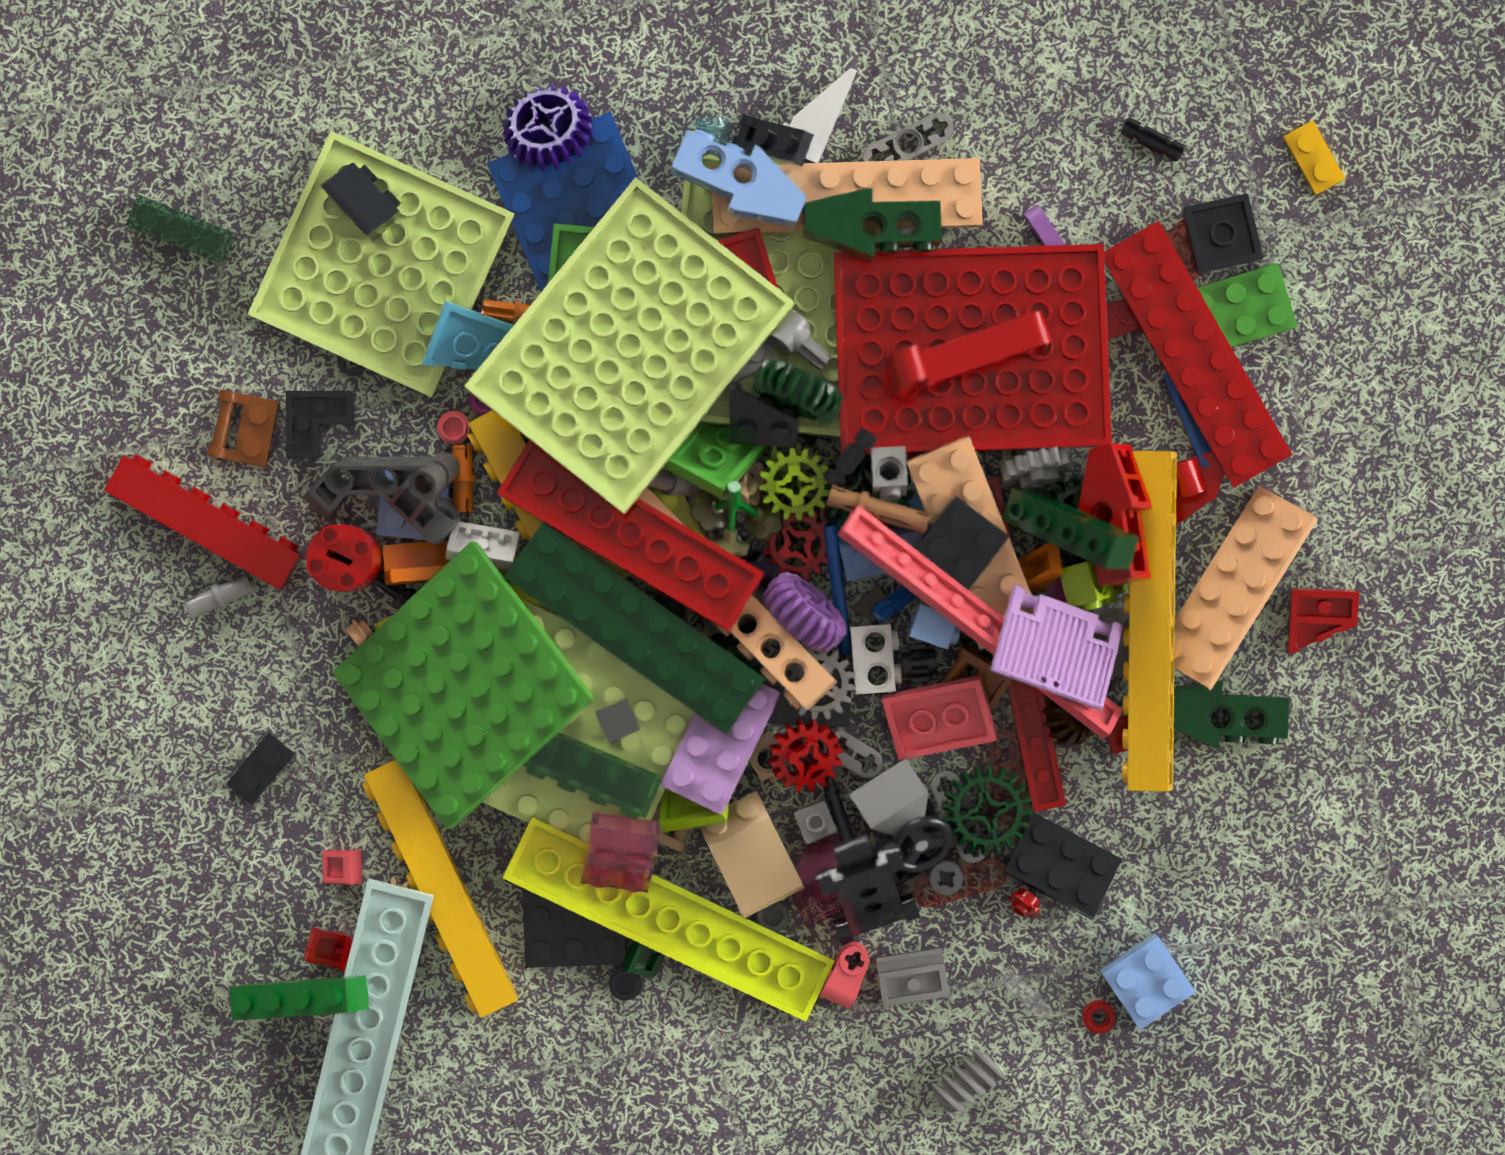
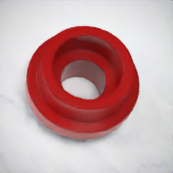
(1107, 1024)

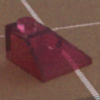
(810, 900)

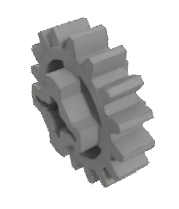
(1037, 468)
(840, 695)

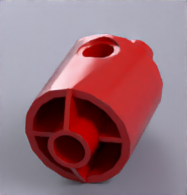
(326, 562)

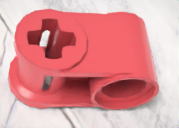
(845, 980)

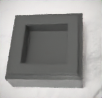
(617, 720)

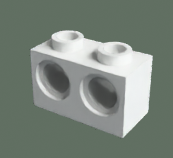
(864, 659)

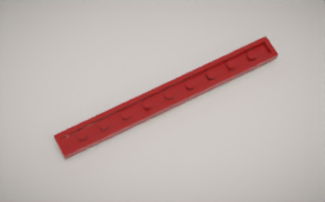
(1026, 704)

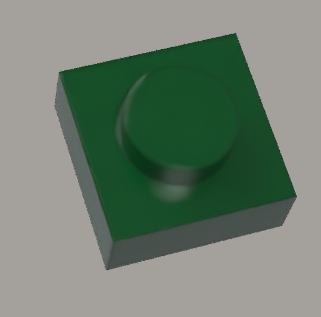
(642, 960)

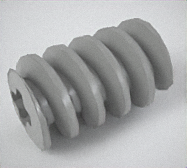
(966, 1082)

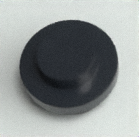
(624, 985)

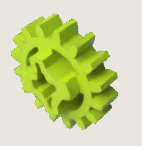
(779, 484)

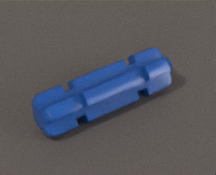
(892, 604)

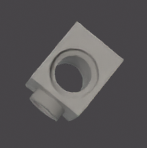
(888, 459)
(815, 821)

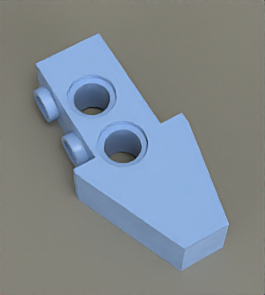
(766, 197)

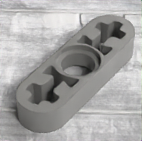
(927, 124)
(939, 797)

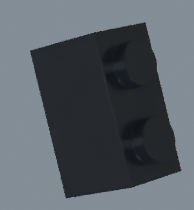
(362, 201)

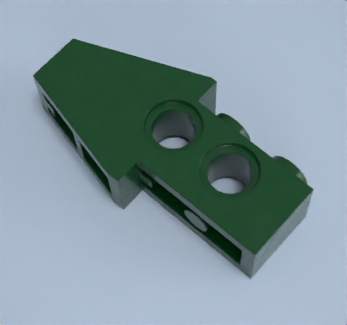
(840, 221)
(1196, 703)

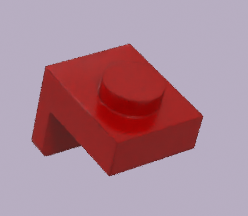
(328, 948)

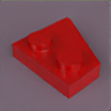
(1319, 614)

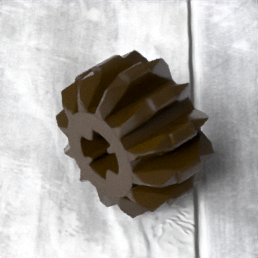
(1064, 726)

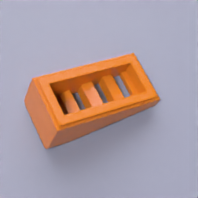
(1041, 567)

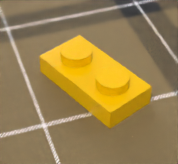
(1313, 157)

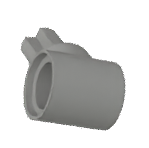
(793, 336)

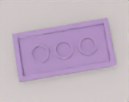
(712, 762)

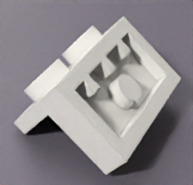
(497, 543)

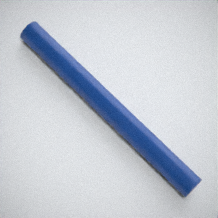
(837, 582)

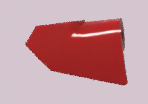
(1196, 484)

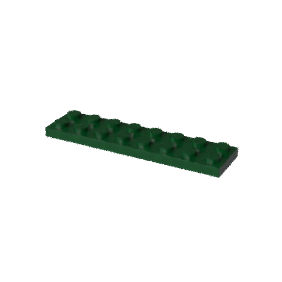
(634, 627)

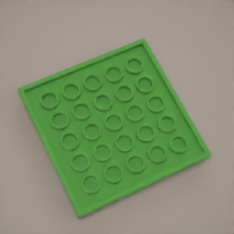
(462, 685)

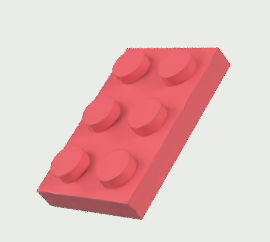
(939, 717)

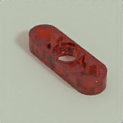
(1011, 751)
(971, 890)

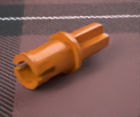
(503, 310)

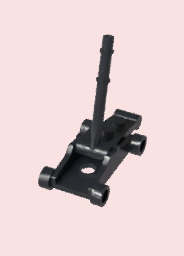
(861, 870)

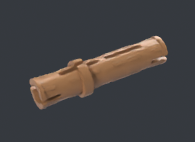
(879, 509)

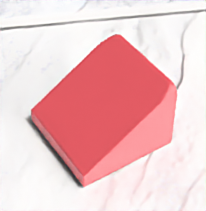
(342, 867)

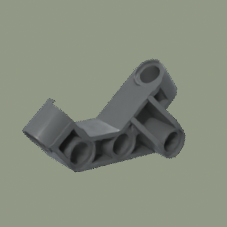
(412, 493)

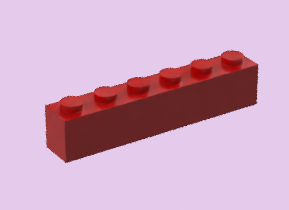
(204, 522)

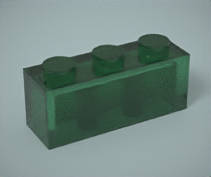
(181, 230)

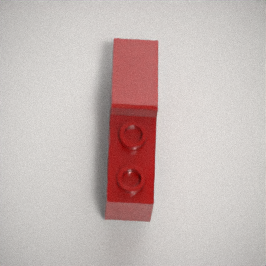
(1116, 487)

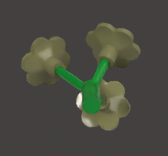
(712, 514)

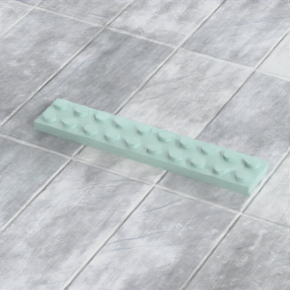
(366, 1041)

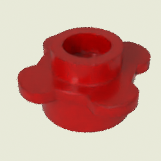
(1024, 903)

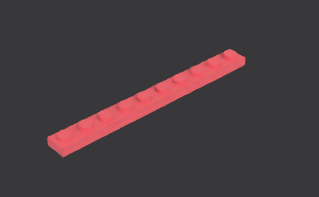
(951, 601)

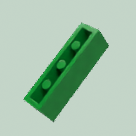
(299, 998)

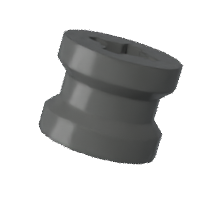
(943, 873)

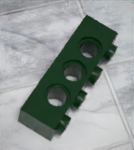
(1070, 529)

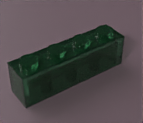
(597, 774)

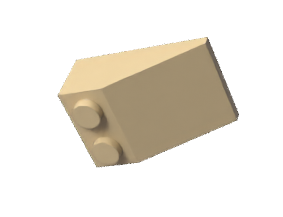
(752, 856)

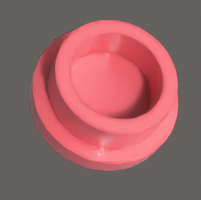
(453, 427)

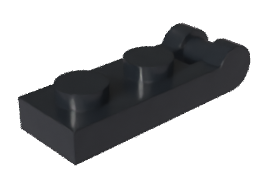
(776, 140)

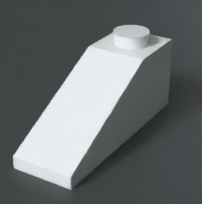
(822, 115)

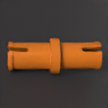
(464, 481)

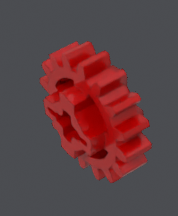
(810, 534)
(813, 766)

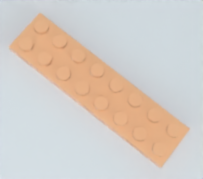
(944, 180)

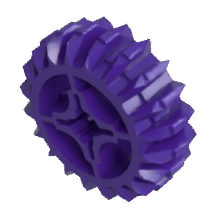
(534, 142)

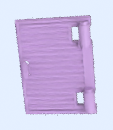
(1057, 648)

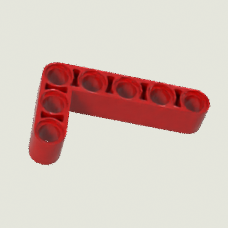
(918, 370)

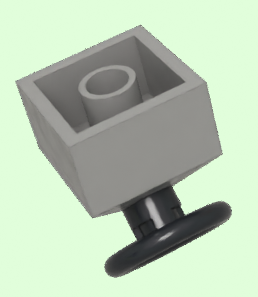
(897, 806)

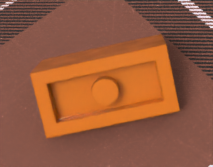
(413, 562)

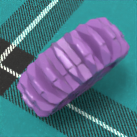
(805, 612)

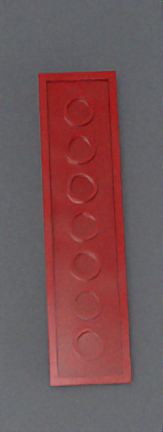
(1195, 354)
(639, 541)

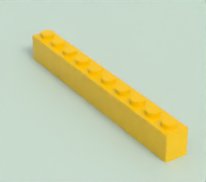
(1152, 636)

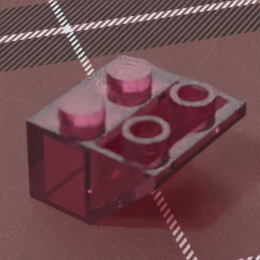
(620, 852)

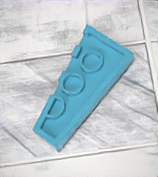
(463, 338)

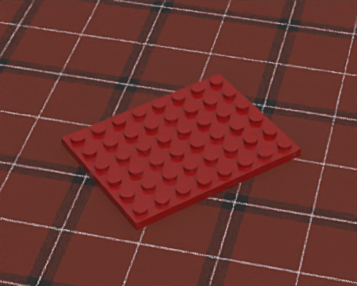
(937, 296)

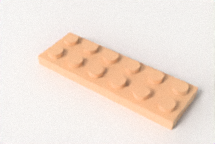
(958, 471)
(1238, 584)

